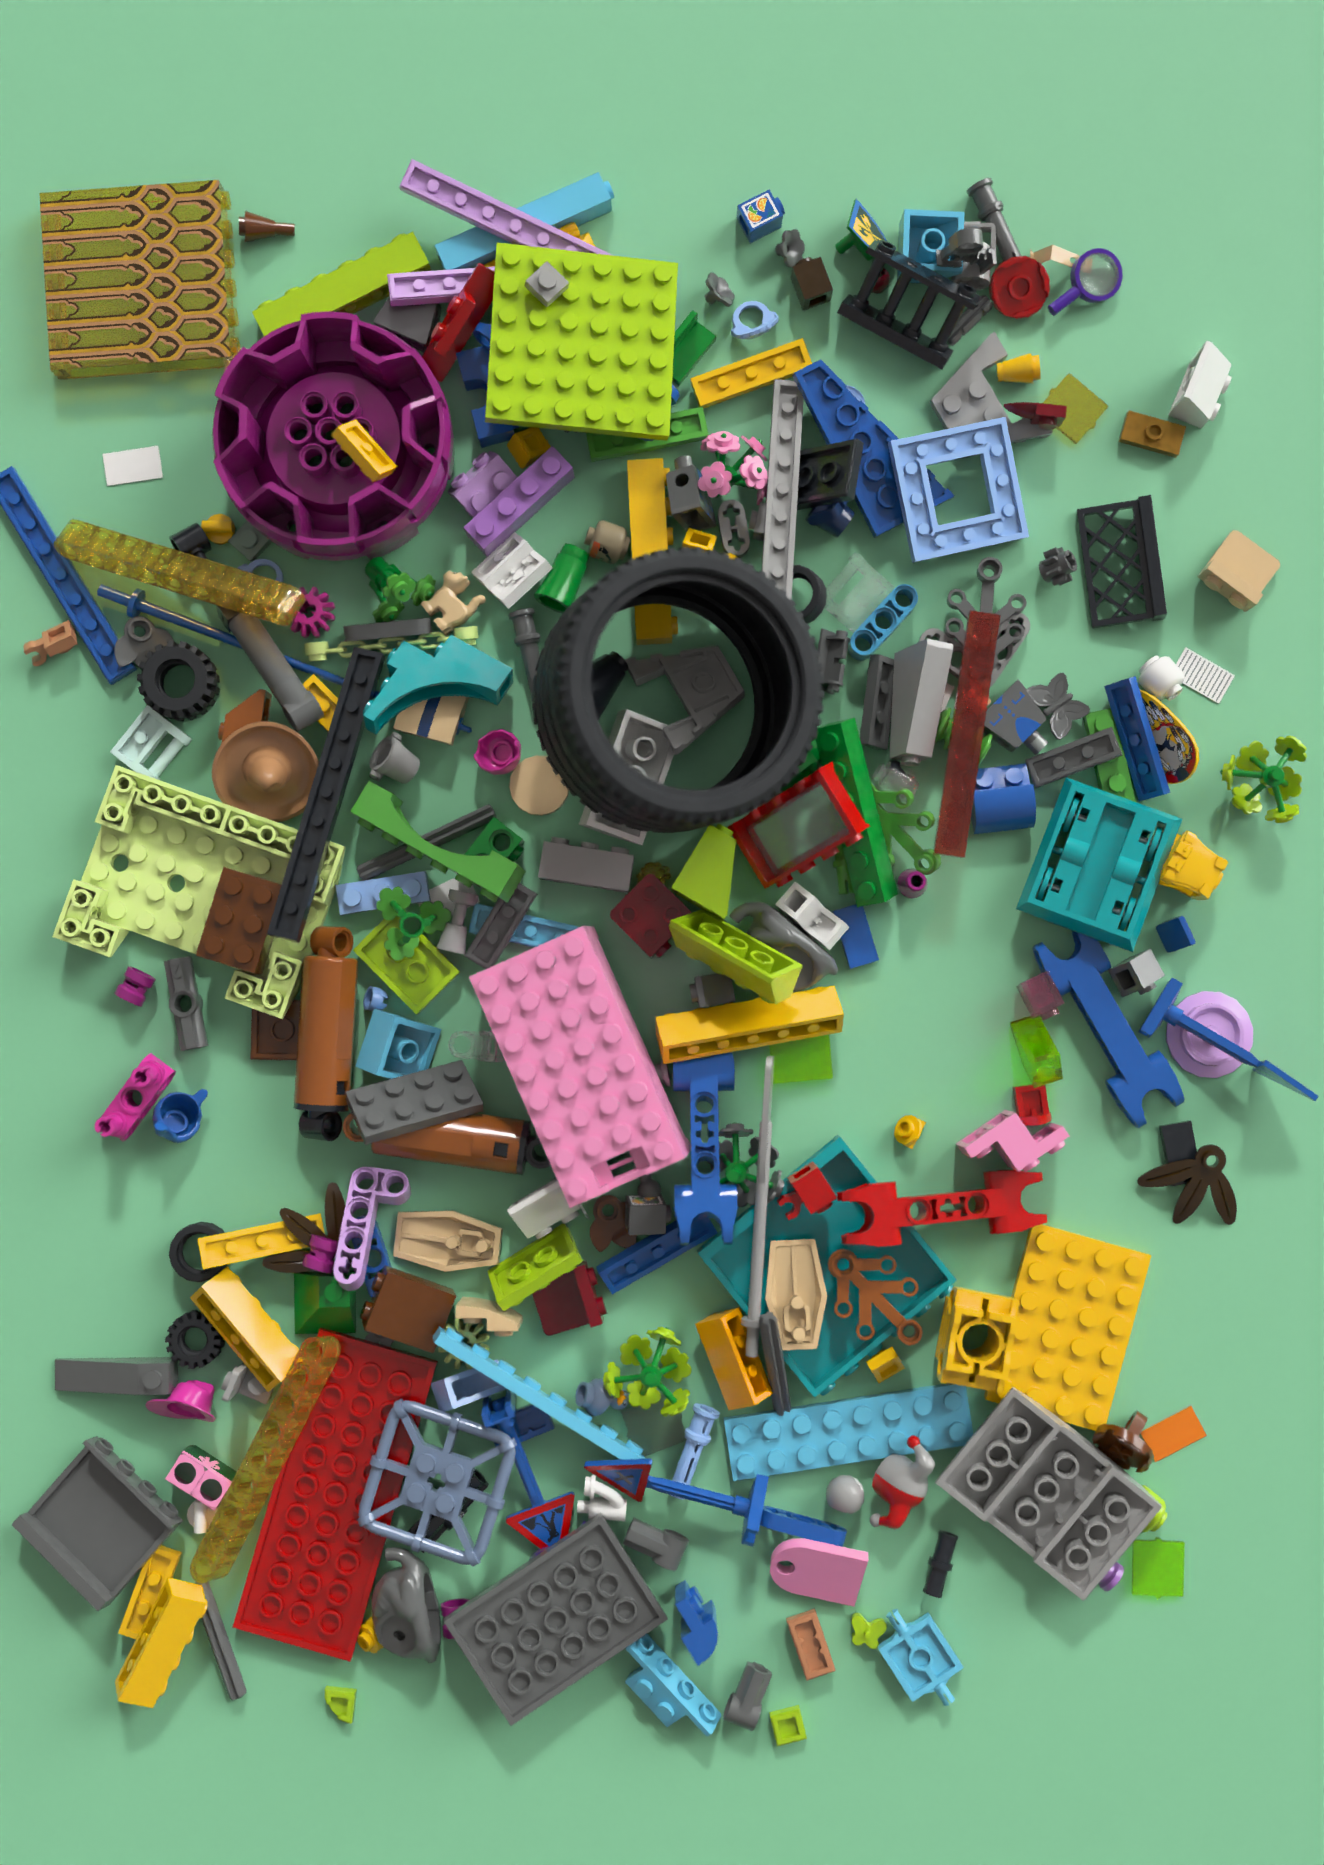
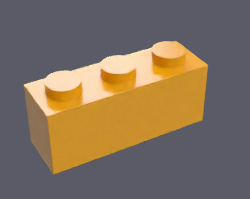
(738, 1376)

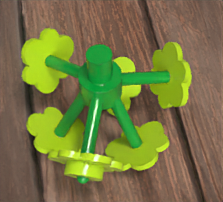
(1279, 781)
(644, 1385)

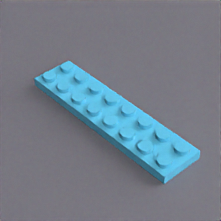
(847, 1430)

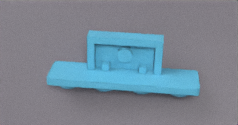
(667, 1688)

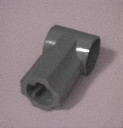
(663, 1546)
(745, 1704)

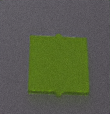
(1158, 1567)

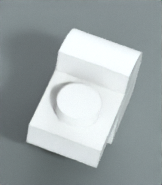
(811, 916)

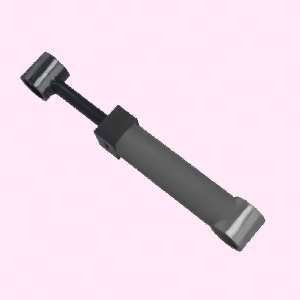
(296, 702)

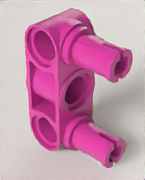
(123, 1113)

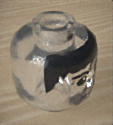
(895, 777)

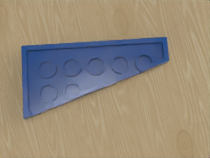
(846, 418)

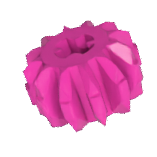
(319, 618)

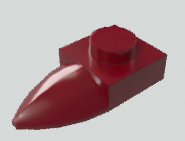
(1044, 415)

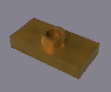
(1152, 434)

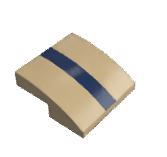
(433, 718)

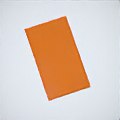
(1173, 1433)

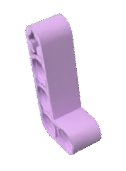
(364, 1227)

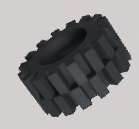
(179, 1348)

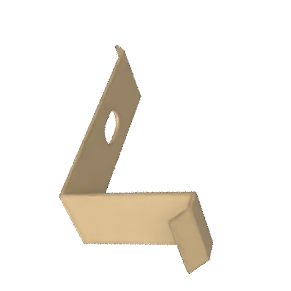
(1054, 253)

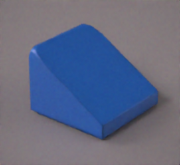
(1175, 934)

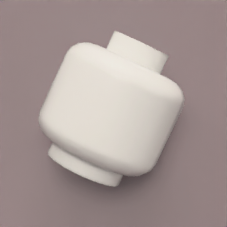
(1161, 678)

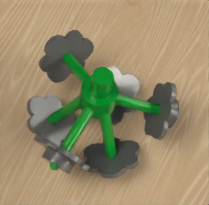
(738, 1171)

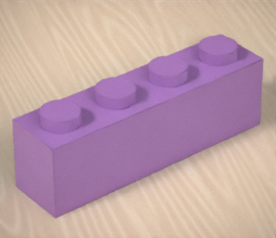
(519, 501)

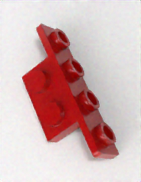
(460, 321)

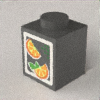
(646, 1215)

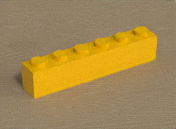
(648, 534)
(748, 1024)

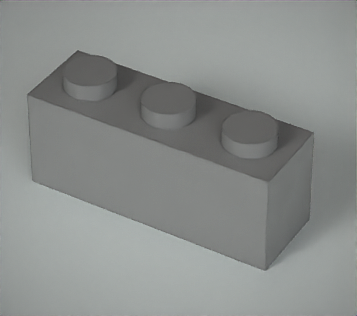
(586, 865)

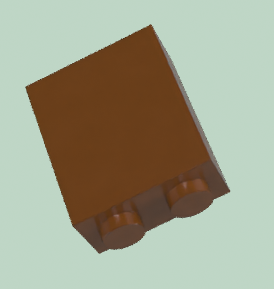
(407, 1308)

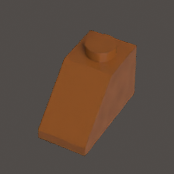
(252, 710)

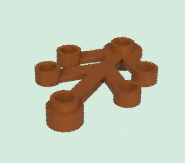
(870, 1293)

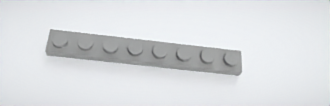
(782, 484)

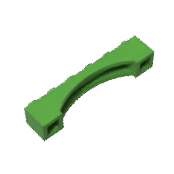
(492, 872)

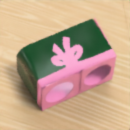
(215, 1470)

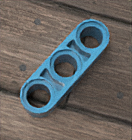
(889, 609)

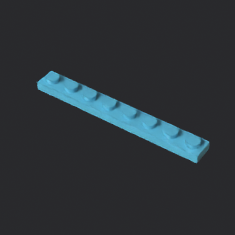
(530, 1391)

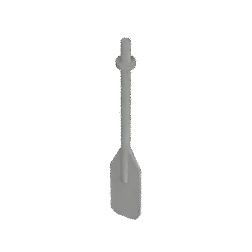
(760, 1213)

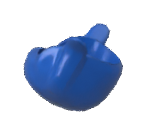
(178, 1115)

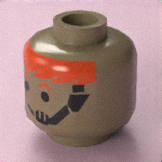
(607, 542)

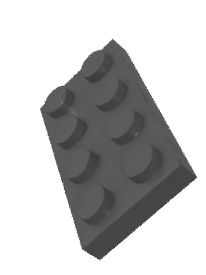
(413, 1101)

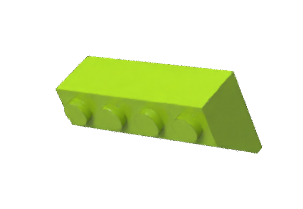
(736, 955)

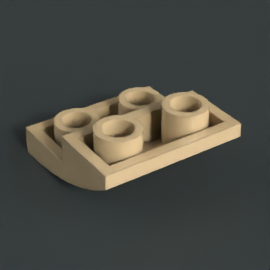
(499, 1321)

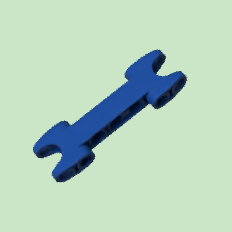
(1133, 1068)

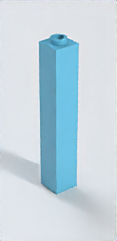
(574, 203)

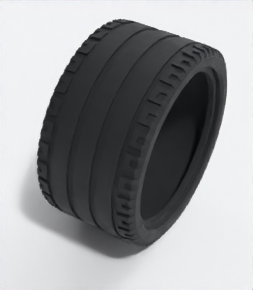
(762, 629)

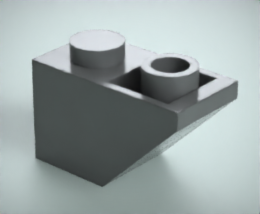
(712, 990)

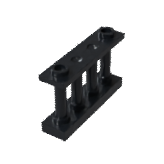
(883, 321)

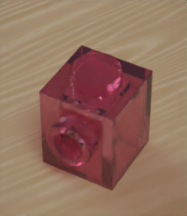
(1041, 996)

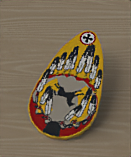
(1173, 740)

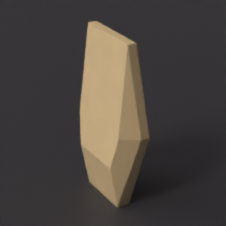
(446, 1240)
(796, 1292)

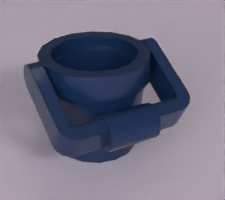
(831, 517)

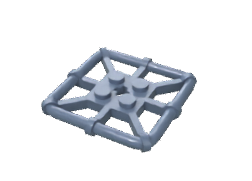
(419, 1491)

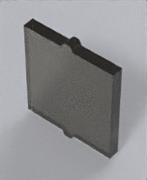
(651, 1429)

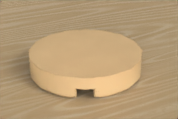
(537, 787)

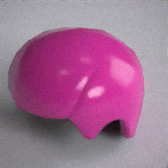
(498, 752)

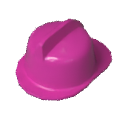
(187, 1401)

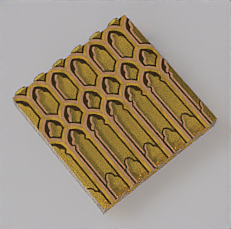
(139, 279)

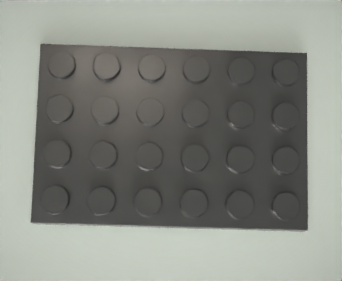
(555, 1619)

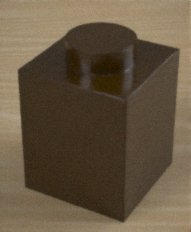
(811, 282)

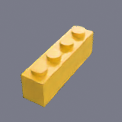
(246, 1327)
(160, 1643)

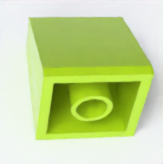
(708, 872)

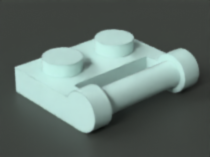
(144, 737)

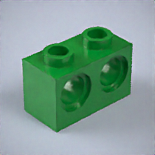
(486, 841)

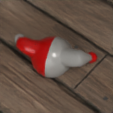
(902, 1484)

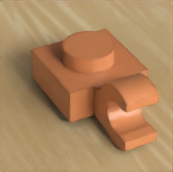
(53, 641)

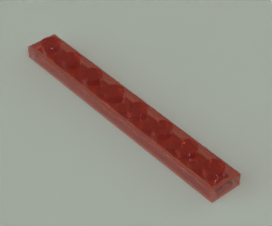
(966, 734)

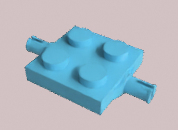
(920, 1657)

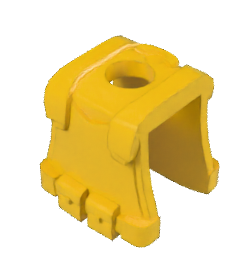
(1192, 867)

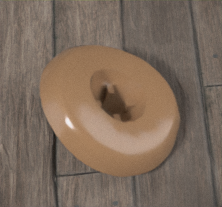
(265, 770)

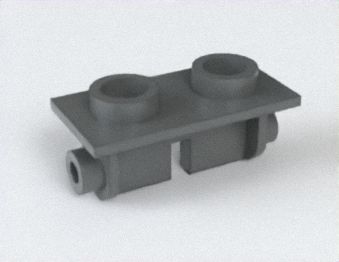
(832, 648)

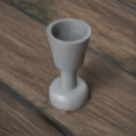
(454, 933)

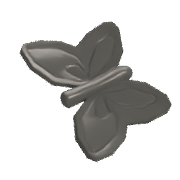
(1059, 704)

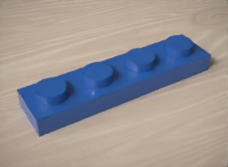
(1137, 739)
(651, 1254)

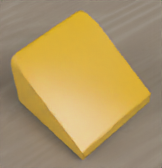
(528, 446)

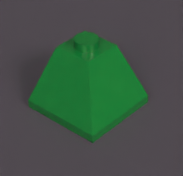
(323, 1304)

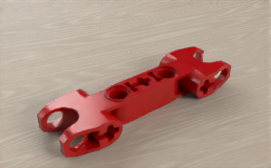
(887, 1213)

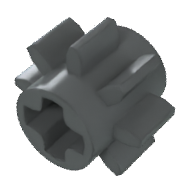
(1057, 566)

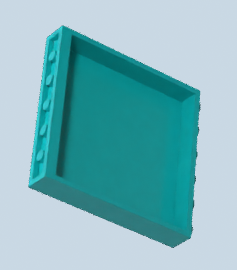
(838, 1344)

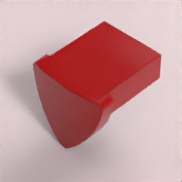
(1032, 1104)

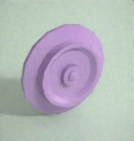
(1220, 1015)

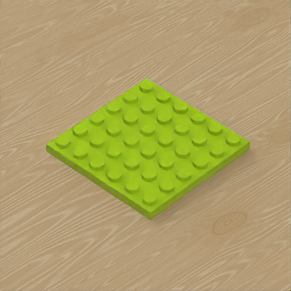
(593, 355)

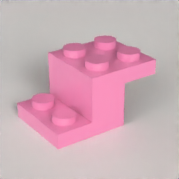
(1013, 1141)

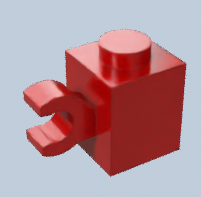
(810, 1189)

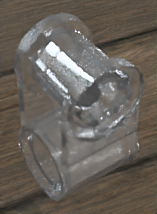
(480, 1046)

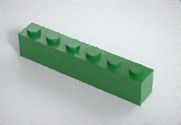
(868, 857)

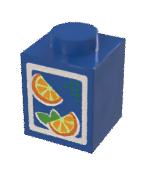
(760, 215)

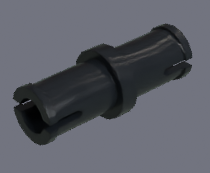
(940, 1564)

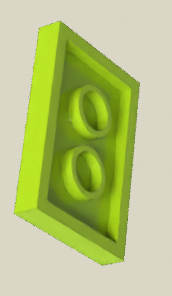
(412, 979)
(534, 1267)

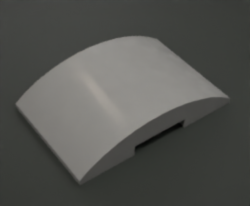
(1049, 1492)

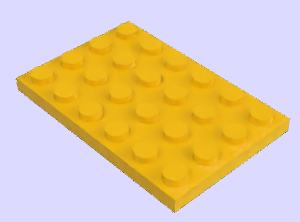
(1073, 1322)

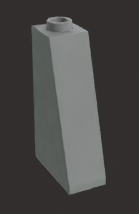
(918, 699)

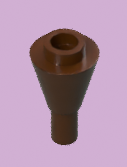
(259, 227)

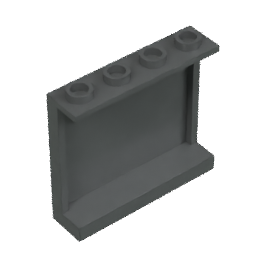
(98, 1523)

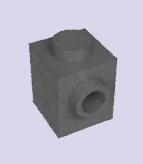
(1137, 973)

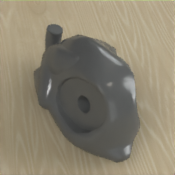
(787, 938)
(407, 1608)

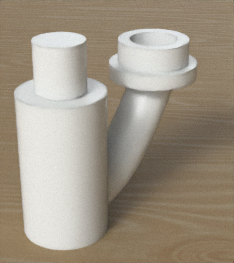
(609, 1504)

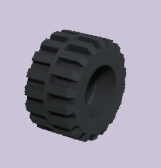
(160, 663)

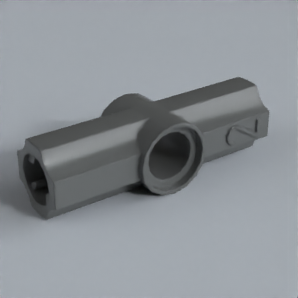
(182, 982)

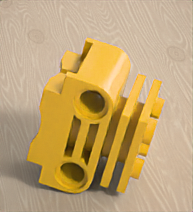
(985, 1366)

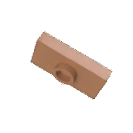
(810, 1644)

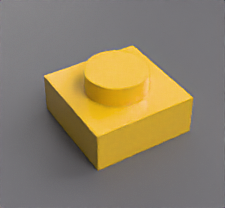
(885, 1364)

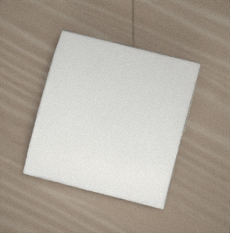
(511, 570)

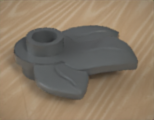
(134, 648)

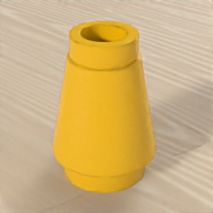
(1020, 369)

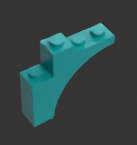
(453, 671)

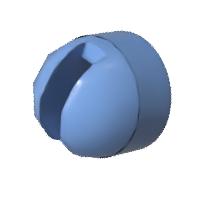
(374, 999)

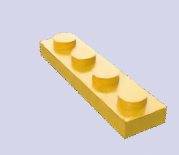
(750, 373)
(250, 1243)

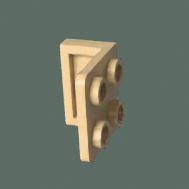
(1239, 570)

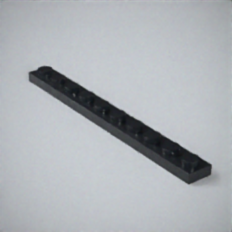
(325, 796)

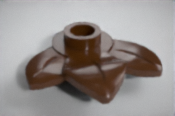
(611, 1227)

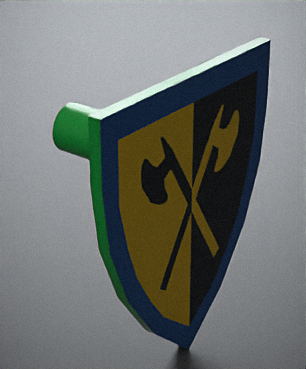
(862, 231)

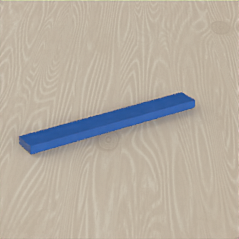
(61, 575)

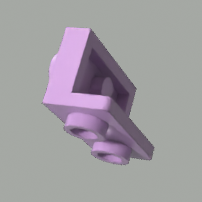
(481, 483)

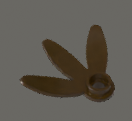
(1196, 1188)
(303, 1229)

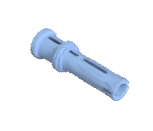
(696, 1437)

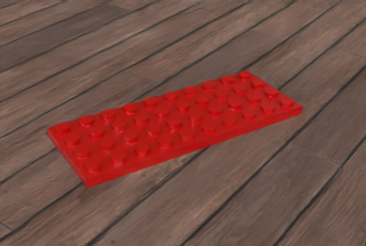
(311, 1555)

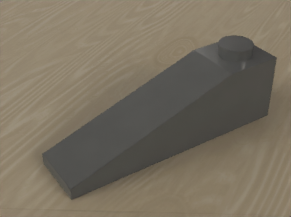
(117, 1375)

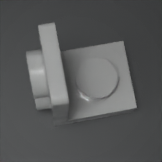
(244, 1382)

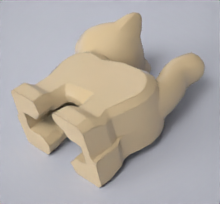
(446, 601)

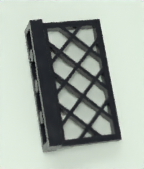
(1148, 559)

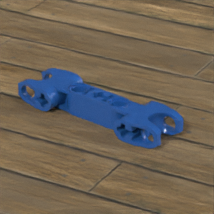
(705, 1194)

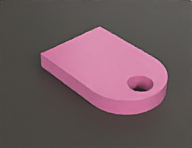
(819, 1570)

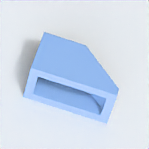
(463, 1389)

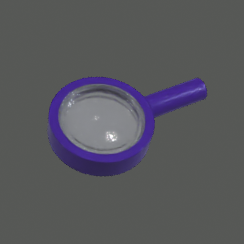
(1093, 278)

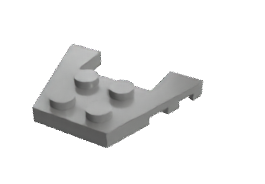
(971, 400)
(701, 683)

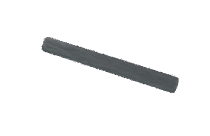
(436, 837)

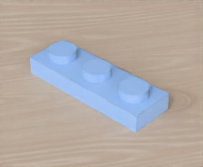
(363, 895)

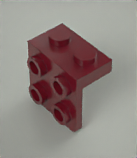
(647, 914)
(570, 1301)

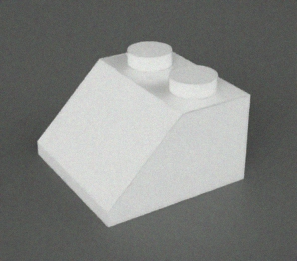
(1201, 387)
(542, 1209)

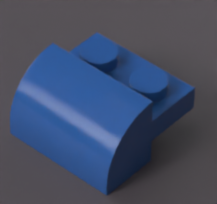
(1003, 799)
(698, 1622)

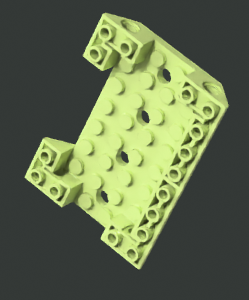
(192, 836)

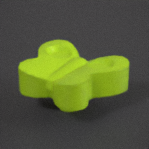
(866, 1631)

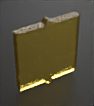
(1082, 407)

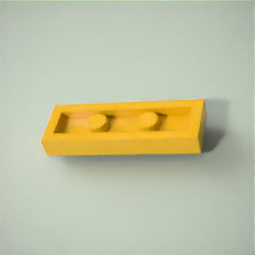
(147, 1588)

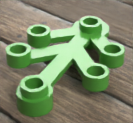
(892, 823)

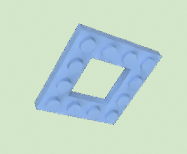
(909, 463)

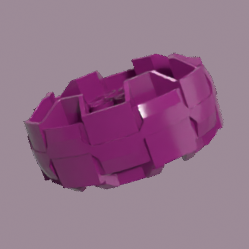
(335, 508)

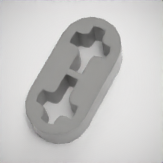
(740, 527)

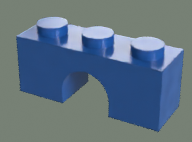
(474, 371)

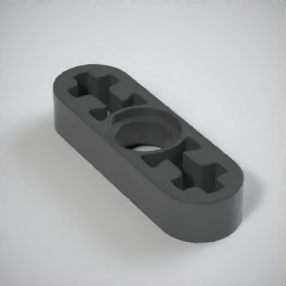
(387, 629)

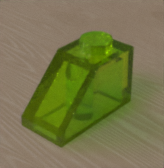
(1037, 1051)

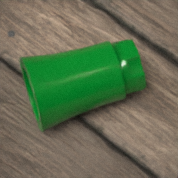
(564, 579)

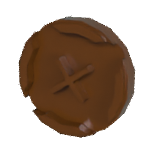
(1124, 1444)

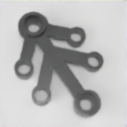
(986, 606)

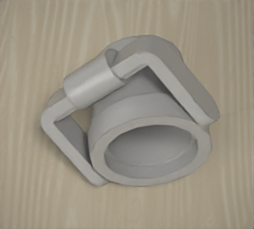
(393, 760)

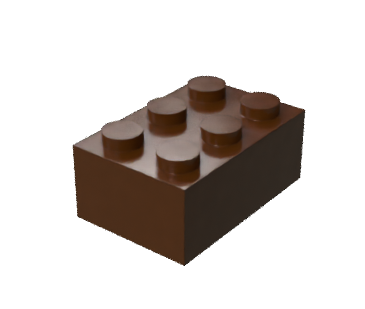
(240, 921)

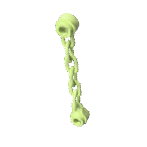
(318, 650)

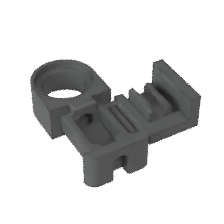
(967, 246)

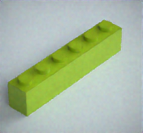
(349, 287)

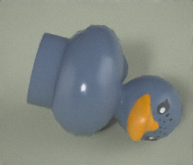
(596, 1398)

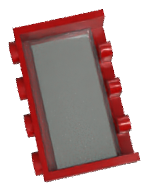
(798, 827)

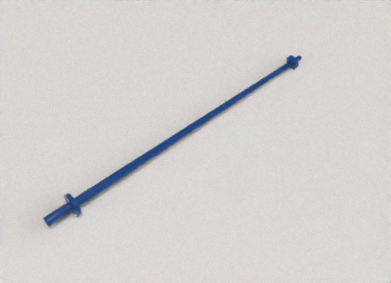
(137, 604)

